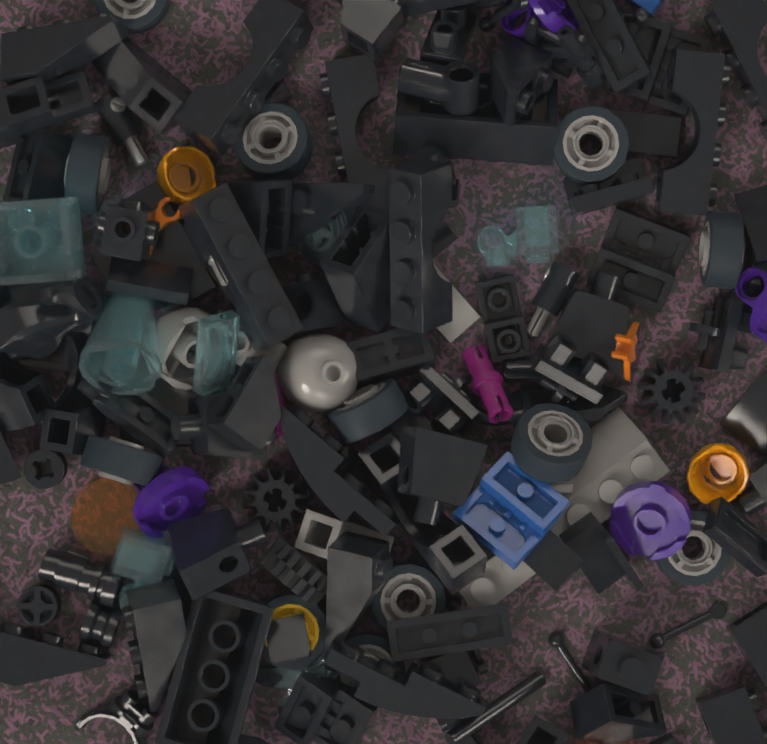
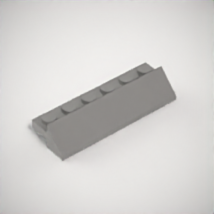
(617, 459)

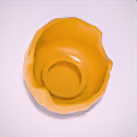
(174, 173)
(730, 466)

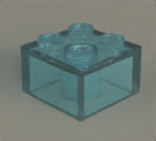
(41, 240)

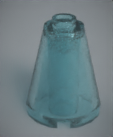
(123, 346)

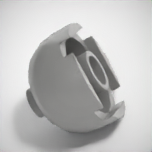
(177, 344)
(318, 372)

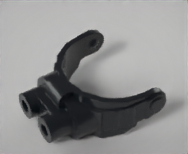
(126, 711)

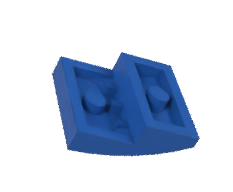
(510, 511)

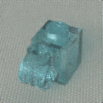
(532, 238)
(141, 559)

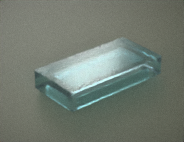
(215, 352)

